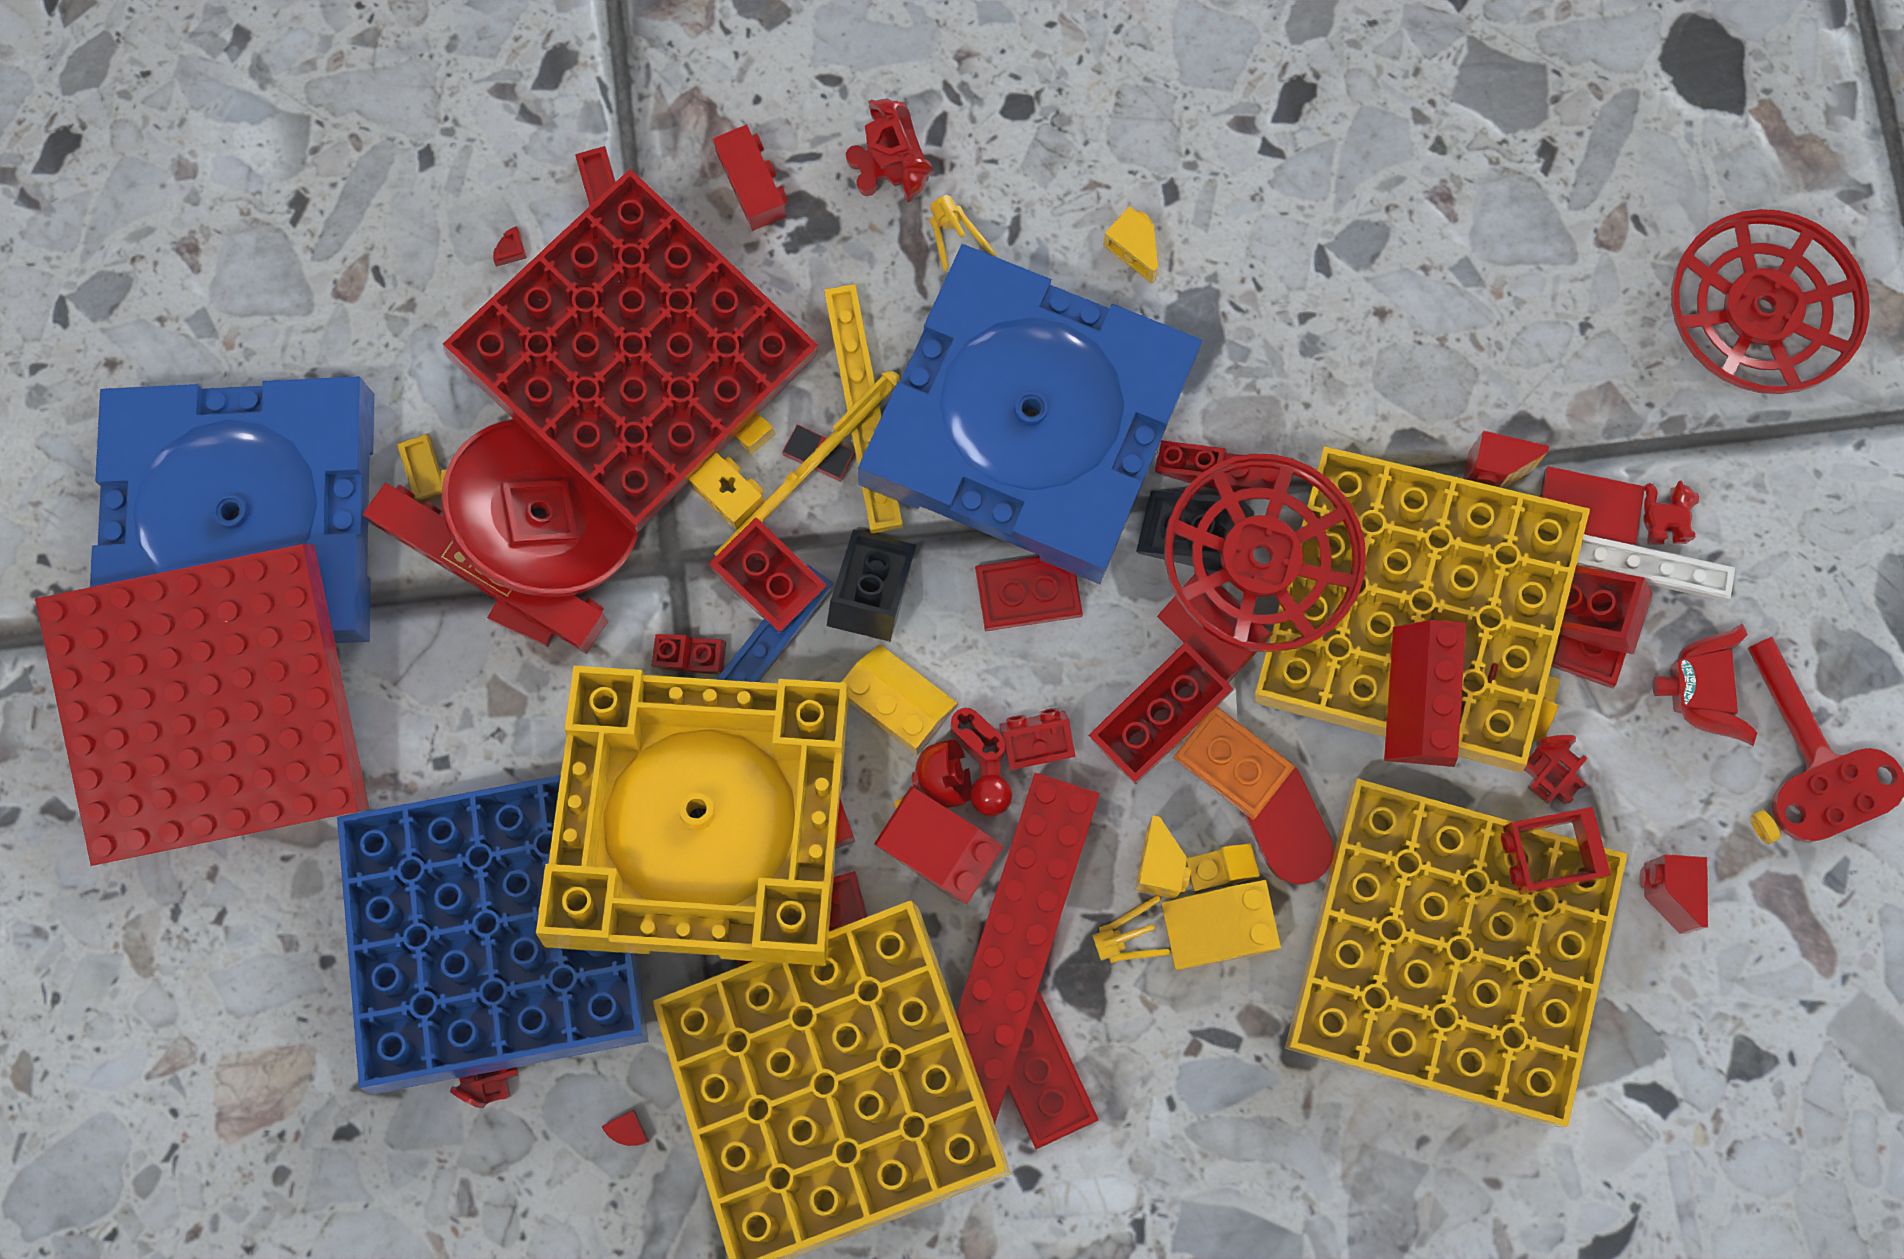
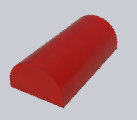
(1160, 713)

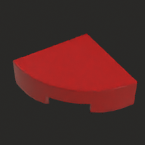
(509, 248)
(626, 1130)

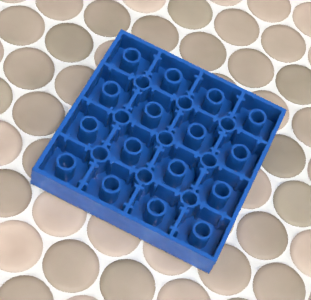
(450, 948)

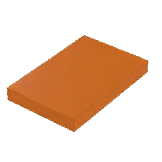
(1234, 762)

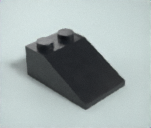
(1156, 519)
(871, 585)

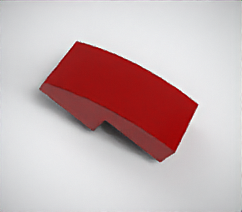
(688, 654)

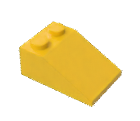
(1221, 925)

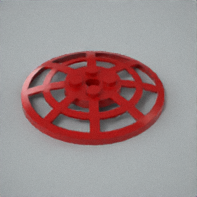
(1780, 291)
(1277, 539)

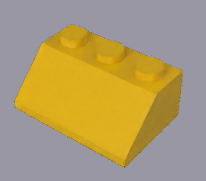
(897, 698)

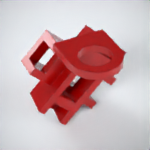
(1549, 772)
(477, 1091)

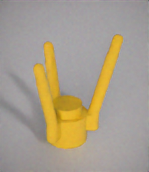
(948, 216)
(1111, 942)

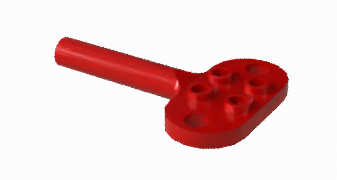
(1833, 788)

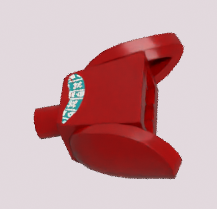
(1705, 686)

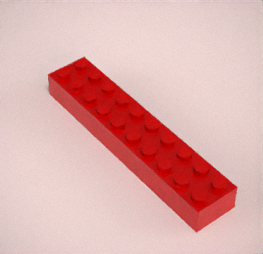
(1022, 928)

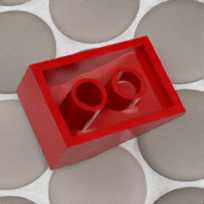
(767, 575)
(1606, 609)
(938, 845)

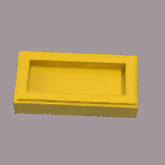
(421, 467)

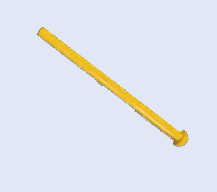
(841, 430)

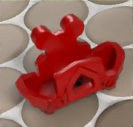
(891, 151)

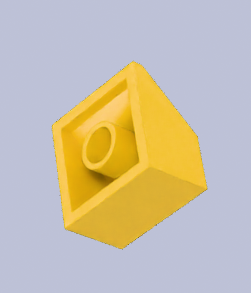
(1162, 863)

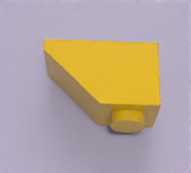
(1134, 242)

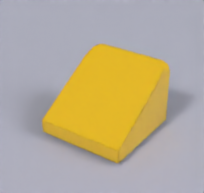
(755, 434)

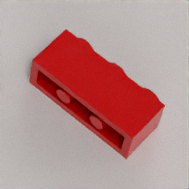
(751, 177)

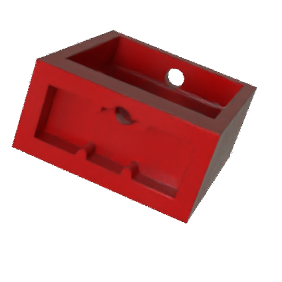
(1588, 841)

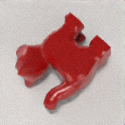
(1669, 517)

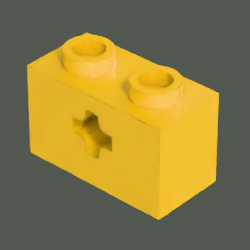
(714, 477)

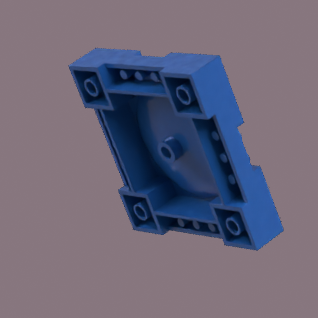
(1017, 344)
(279, 452)

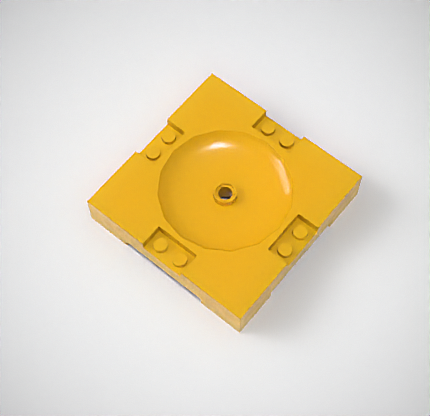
(740, 879)

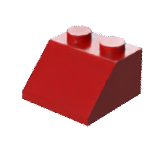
(1678, 890)

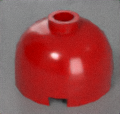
(941, 774)

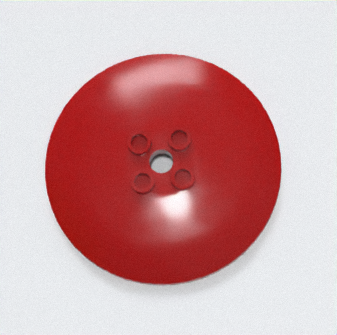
(489, 517)

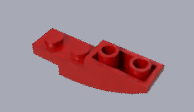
(1188, 461)

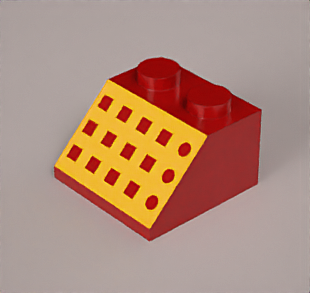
(1502, 459)

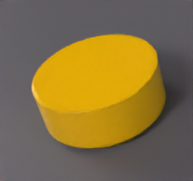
(1765, 827)

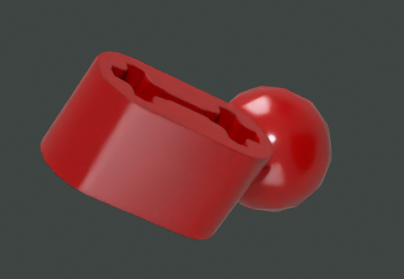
(990, 793)

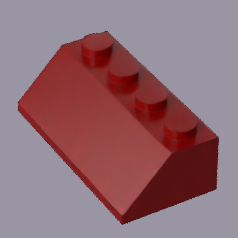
(1425, 693)

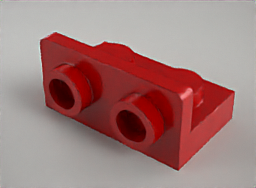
(1037, 738)

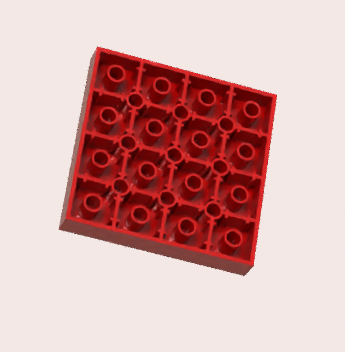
(631, 350)
(202, 703)

